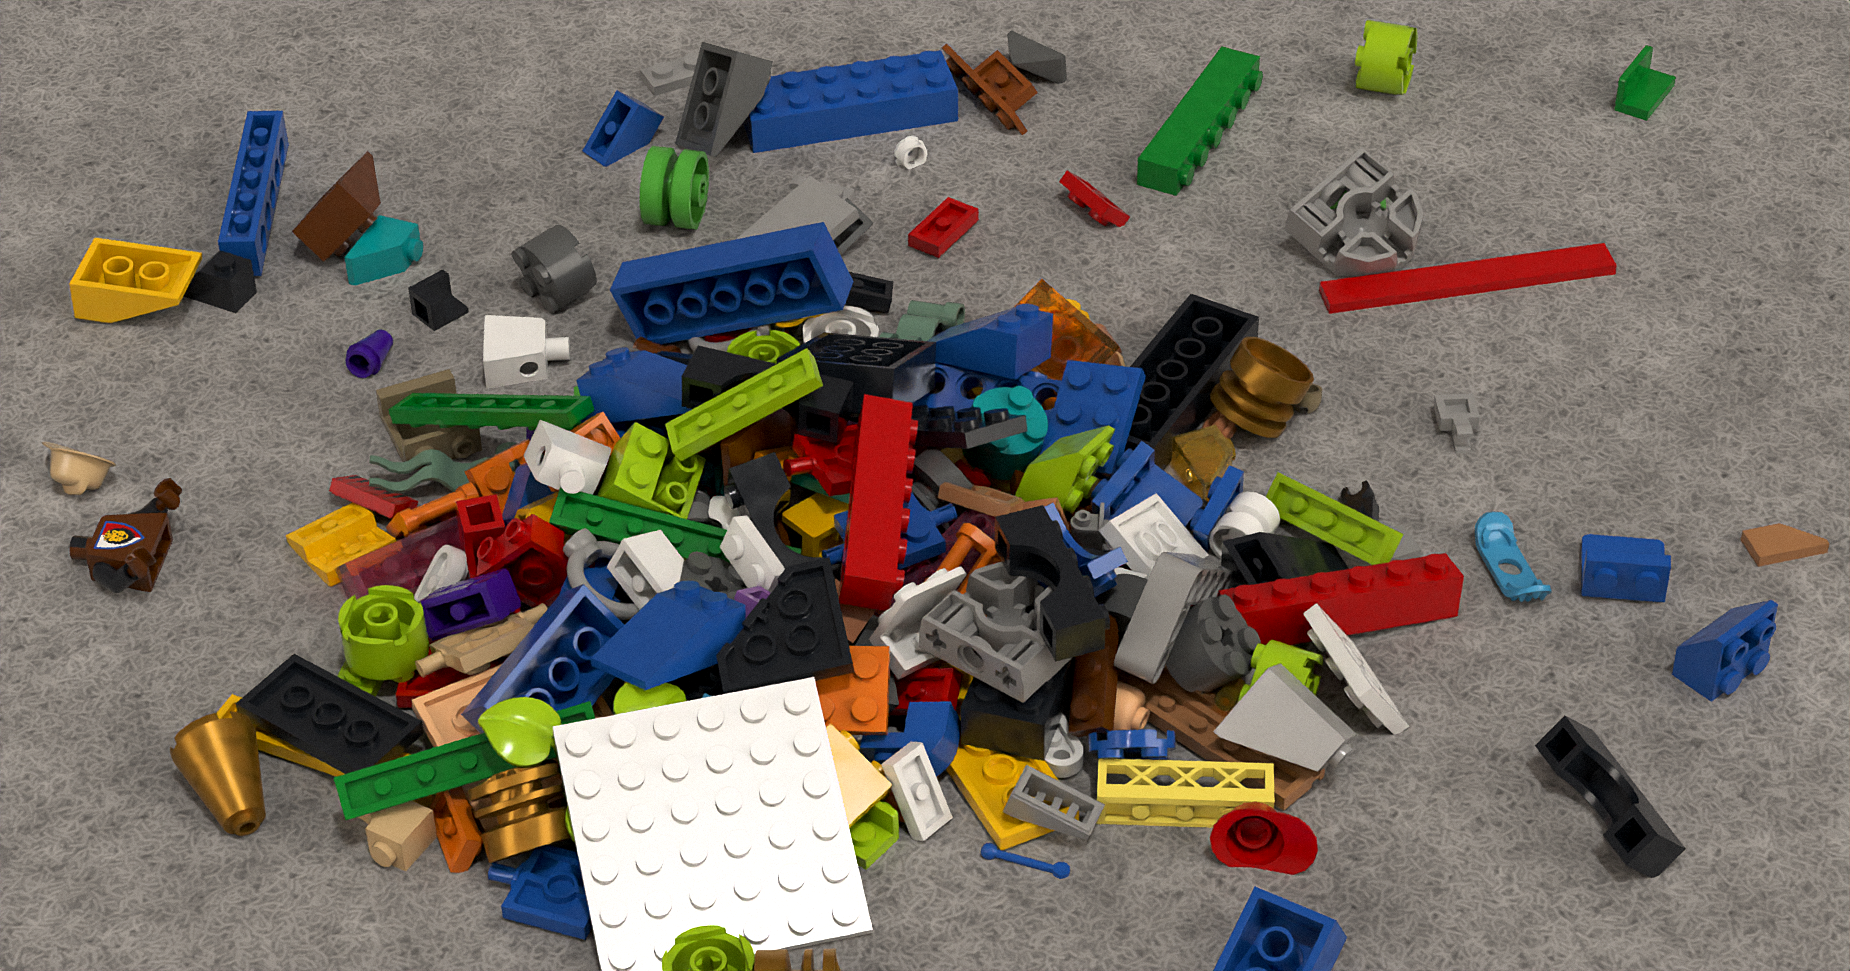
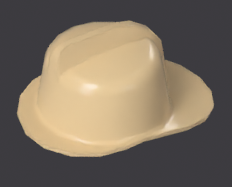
(77, 469)

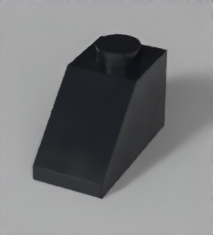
(223, 282)

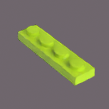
(743, 404)
(1333, 521)

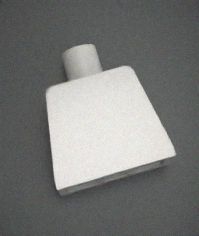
(519, 350)
(568, 460)

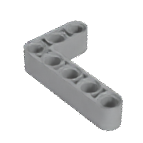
(1171, 589)

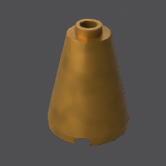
(223, 769)

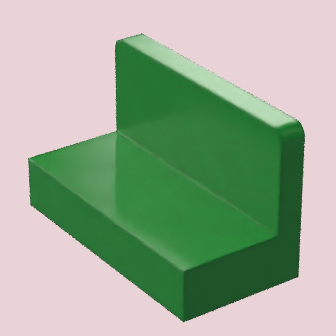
(1642, 88)

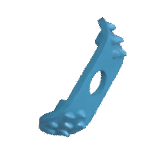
(1498, 545)

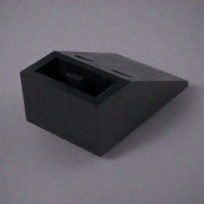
(1271, 557)

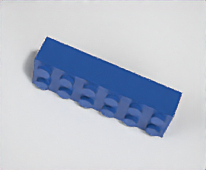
(853, 101)
(733, 285)

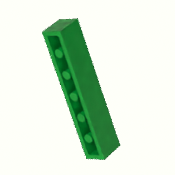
(1199, 121)

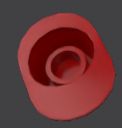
(1263, 839)

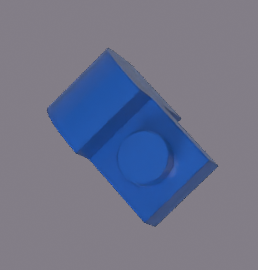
(926, 722)

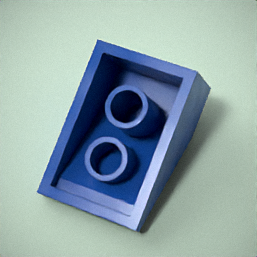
(999, 343)
(634, 385)
(672, 636)
(1281, 937)

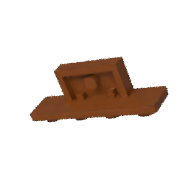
(998, 82)

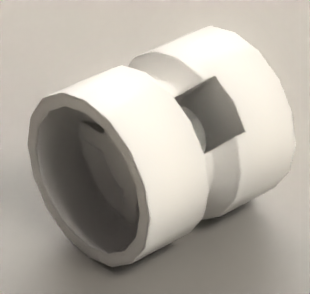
(1244, 516)

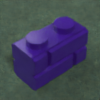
(470, 604)

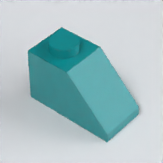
(383, 250)

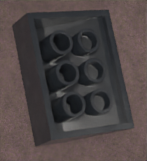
(874, 364)

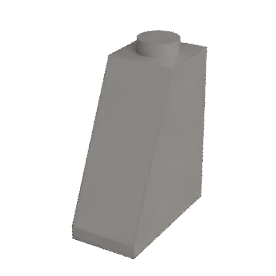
(1287, 723)

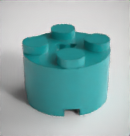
(1015, 451)

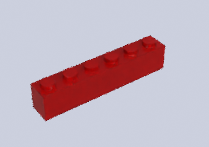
(876, 503)
(1353, 598)

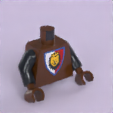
(130, 546)

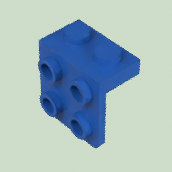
(1140, 479)
(1624, 568)

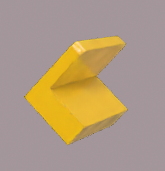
(815, 523)

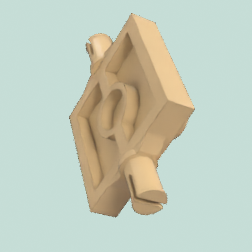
(476, 648)

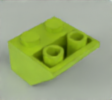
(1068, 468)
(650, 475)

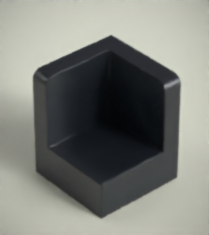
(433, 301)

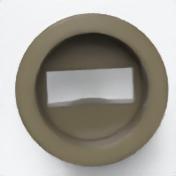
(1311, 399)

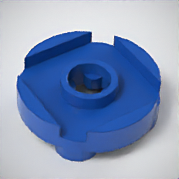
(1133, 741)

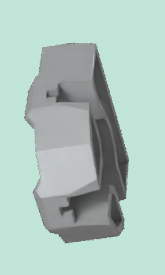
(1364, 239)
(1011, 652)

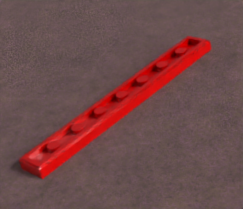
(1467, 278)

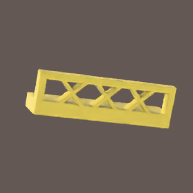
(1184, 801)

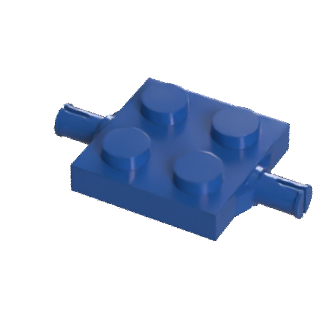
(922, 534)
(546, 892)

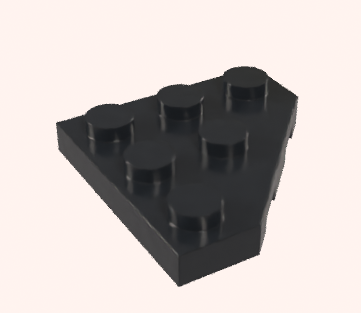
(790, 633)

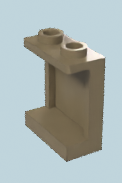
(409, 441)

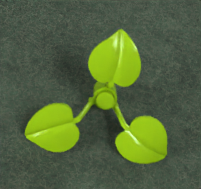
(523, 726)

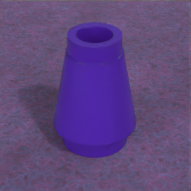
(368, 354)

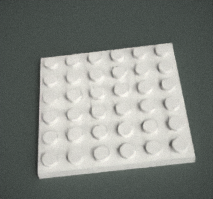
(711, 819)

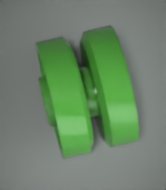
(674, 187)

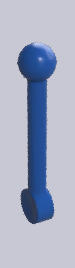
(1060, 869)

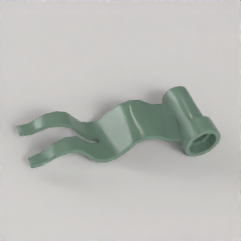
(924, 318)
(440, 469)

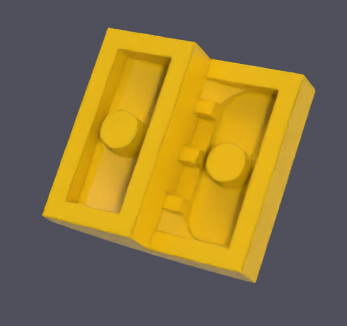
(337, 540)

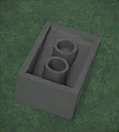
(721, 97)

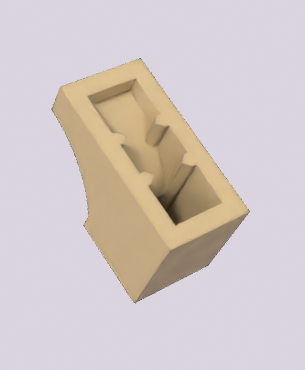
(399, 834)

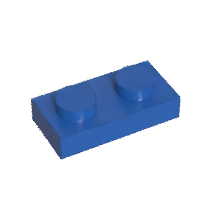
(1221, 495)

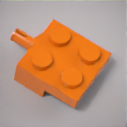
(859, 699)

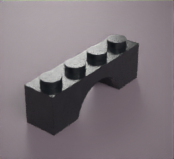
(817, 414)
(761, 493)
(1035, 549)
(1632, 822)

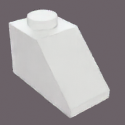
(646, 566)

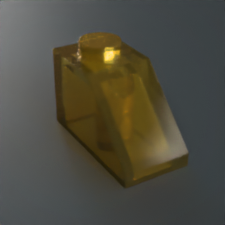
(1201, 458)

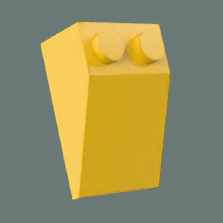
(130, 279)

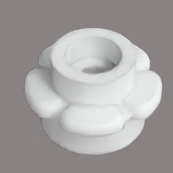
(909, 150)

